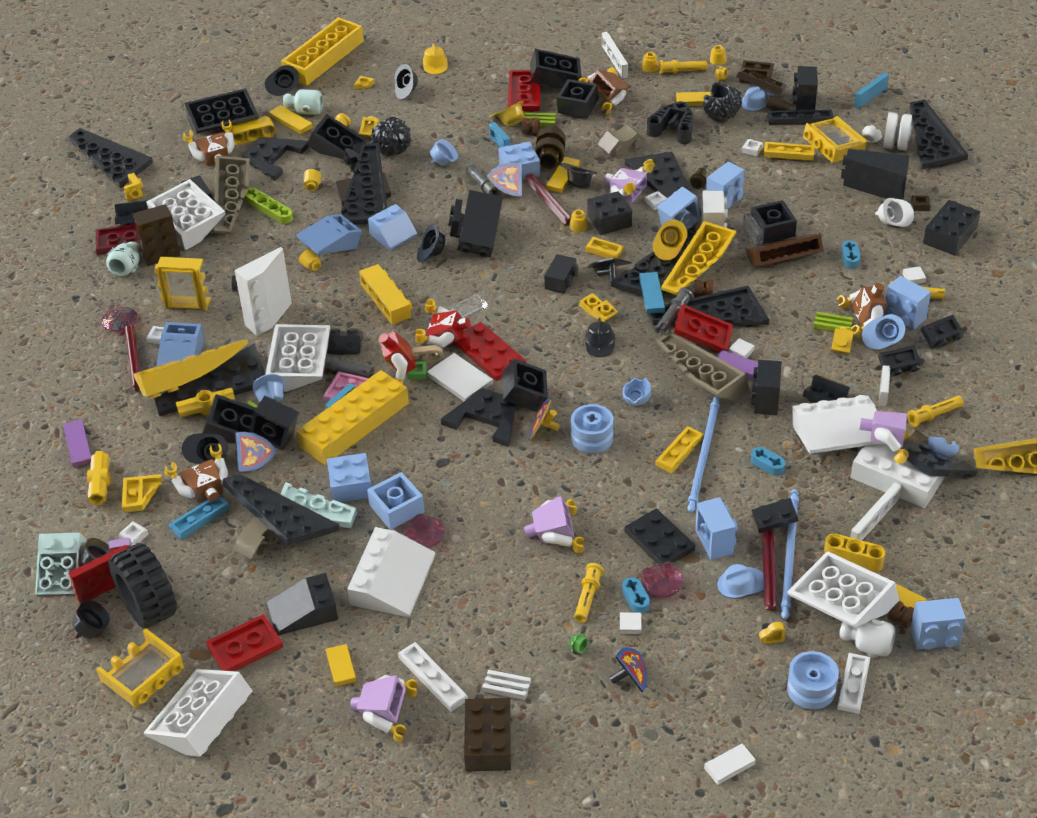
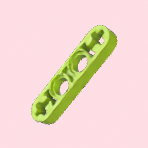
(281, 214)

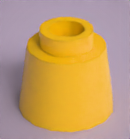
(718, 55)
(650, 62)
(312, 179)
(578, 221)
(310, 260)

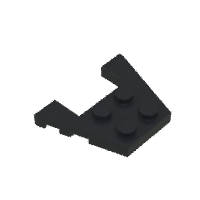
(267, 151)
(487, 408)
(931, 462)

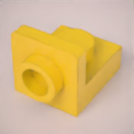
(367, 125)

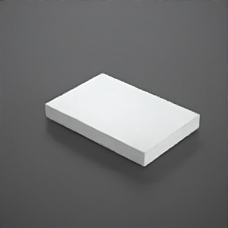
(459, 377)

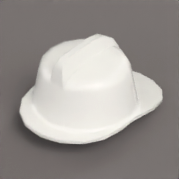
(895, 212)

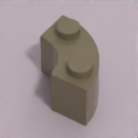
(621, 141)
(255, 540)

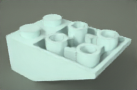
(56, 558)

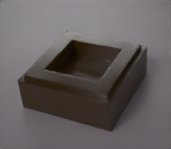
(920, 203)

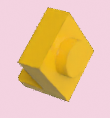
(133, 190)
(842, 340)

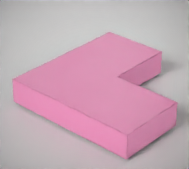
(341, 381)

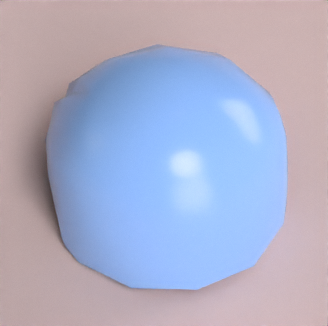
(637, 392)
(940, 445)

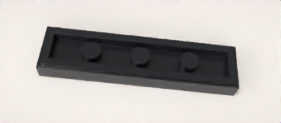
(797, 117)

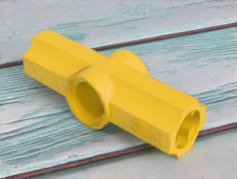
(201, 402)
(98, 478)

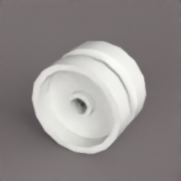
(897, 131)

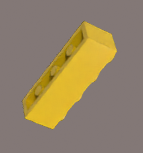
(385, 294)

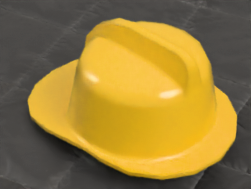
(435, 60)
(512, 115)
(669, 239)

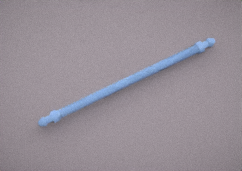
(693, 498)
(788, 574)

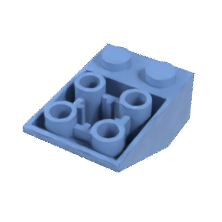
(331, 235)
(180, 341)

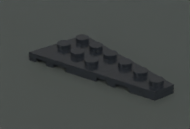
(933, 139)
(110, 157)
(666, 174)
(366, 189)
(651, 263)
(733, 306)
(235, 373)
(281, 515)

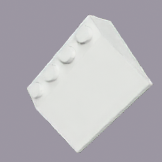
(191, 210)
(263, 291)
(298, 354)
(833, 423)
(878, 469)
(390, 573)
(845, 590)
(199, 711)

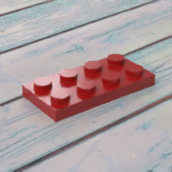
(523, 90)
(487, 350)

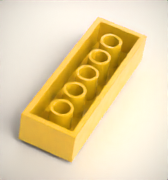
(324, 49)
(352, 417)

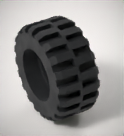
(143, 585)

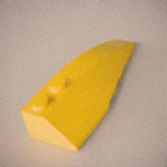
(703, 251)
(176, 373)
(1009, 456)

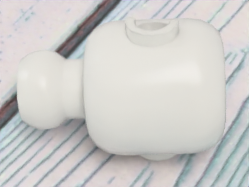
(873, 637)

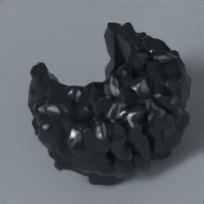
(723, 102)
(392, 136)

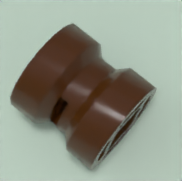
(530, 125)
(703, 288)
(901, 613)

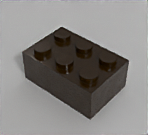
(156, 234)
(487, 734)

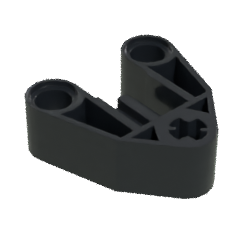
(673, 115)

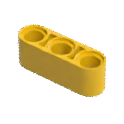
(252, 130)
(856, 551)

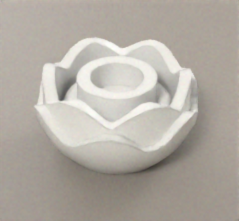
(871, 134)

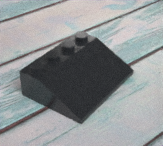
(209, 112)

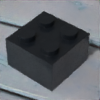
(805, 88)
(577, 98)
(609, 213)
(775, 221)
(524, 385)
(766, 387)
(274, 422)

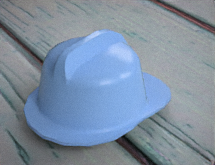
(755, 98)
(443, 153)
(883, 332)
(270, 386)
(740, 581)

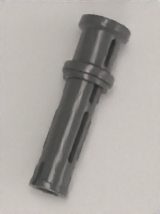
(485, 185)
(683, 297)
(336, 364)

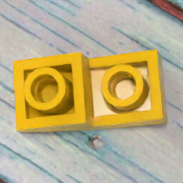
(597, 308)

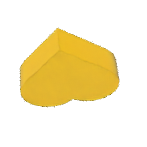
(773, 634)

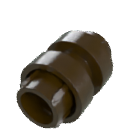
(550, 146)

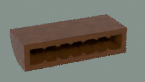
(785, 249)

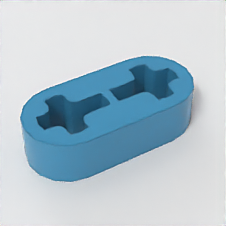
(847, 255)
(768, 461)
(631, 597)

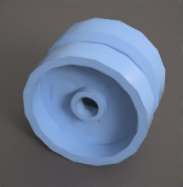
(592, 428)
(812, 680)

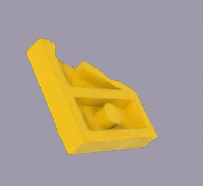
(139, 491)

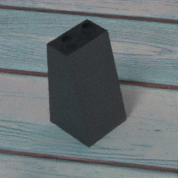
(876, 173)
(480, 223)

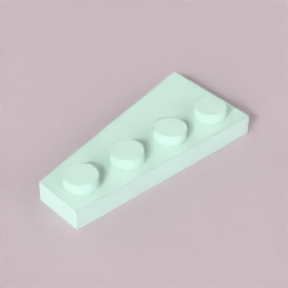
(333, 510)

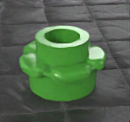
(578, 643)

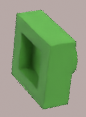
(418, 373)

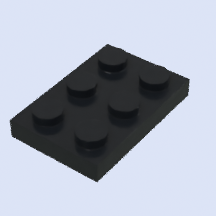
(659, 537)

